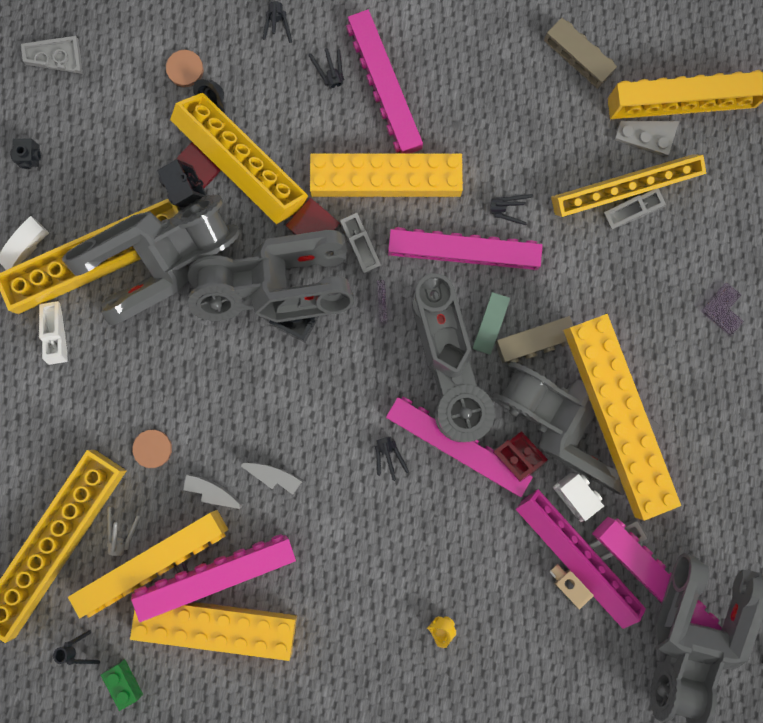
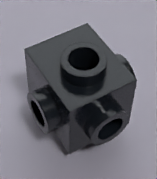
(25, 153)

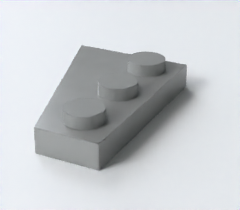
(54, 54)
(648, 135)

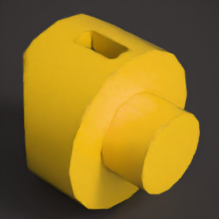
(442, 631)

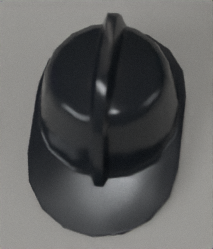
(211, 90)

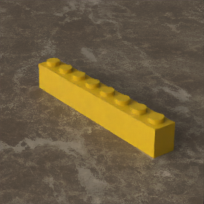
(628, 185)

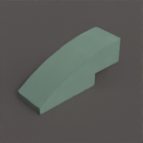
(491, 323)

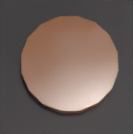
(184, 68)
(152, 448)

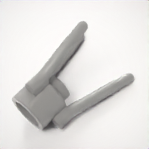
(115, 544)

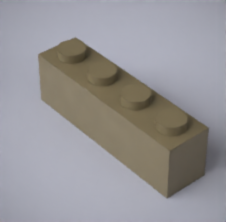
(580, 52)
(533, 341)

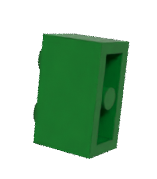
(122, 685)

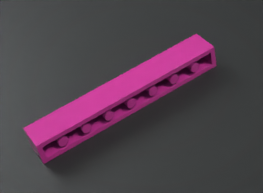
(384, 82)
(465, 249)
(469, 453)
(581, 559)
(643, 566)
(212, 577)

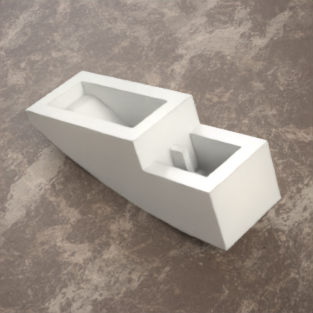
(22, 243)
(52, 333)

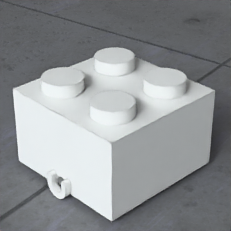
(578, 496)

